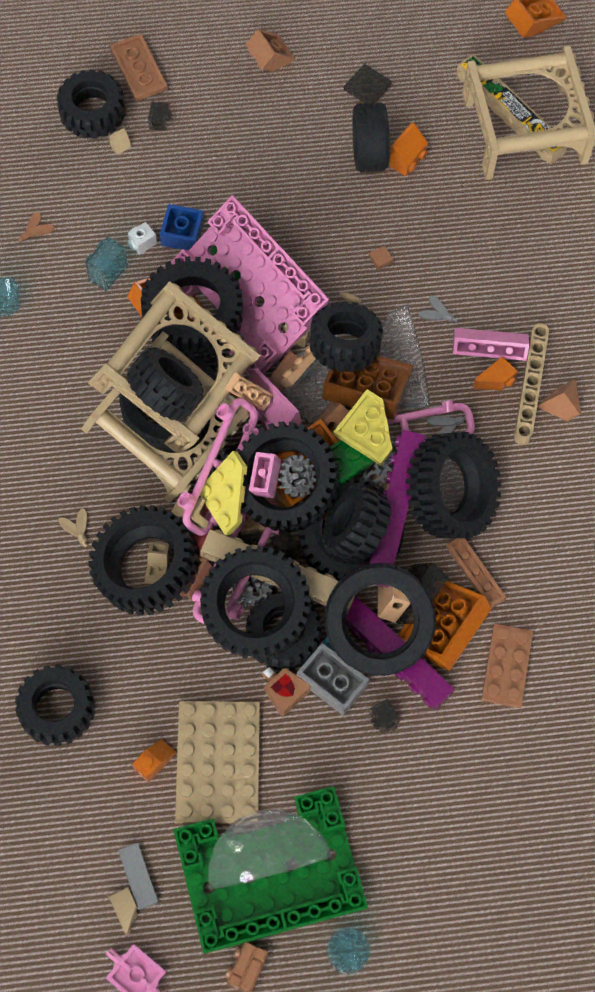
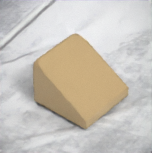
(119, 141)

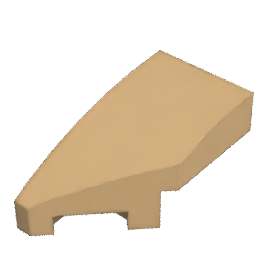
(124, 908)

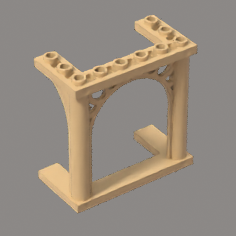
(566, 75)
(164, 302)
(173, 477)

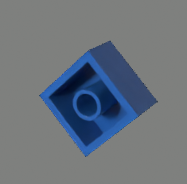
(181, 227)

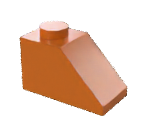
(497, 376)
(153, 760)

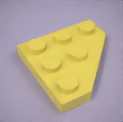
(367, 428)
(225, 493)

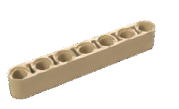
(531, 391)

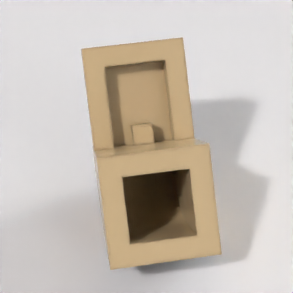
(157, 561)

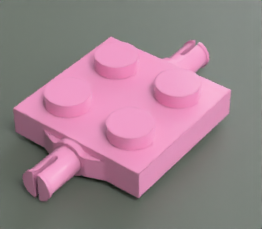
(134, 971)

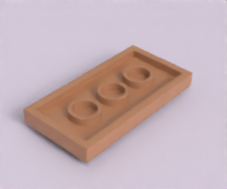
(138, 67)
(507, 666)

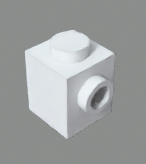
(141, 238)

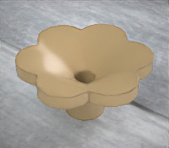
(350, 298)

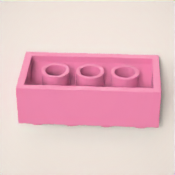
(280, 407)

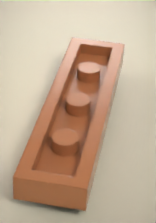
(475, 571)

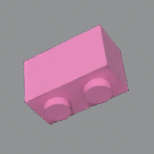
(265, 475)

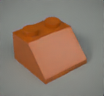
(408, 150)

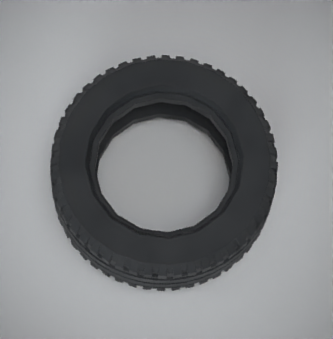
(370, 137)

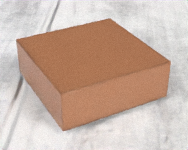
(381, 257)

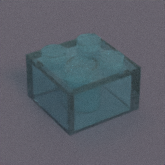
(106, 263)

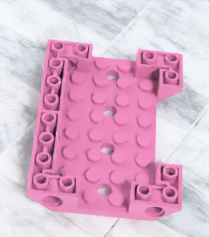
(265, 273)

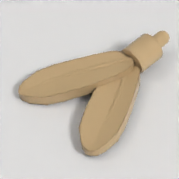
(76, 530)

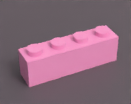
(490, 344)

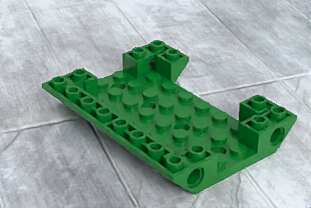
(277, 901)

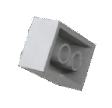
(333, 679)

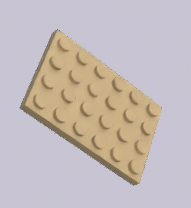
(217, 761)

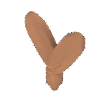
(35, 230)

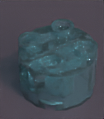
(8, 296)
(348, 951)

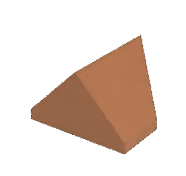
(563, 402)

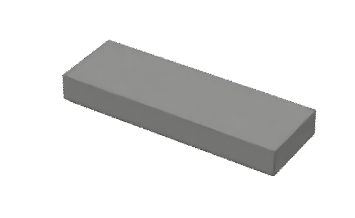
(138, 876)

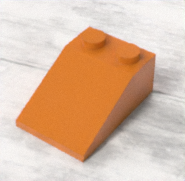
(534, 16)

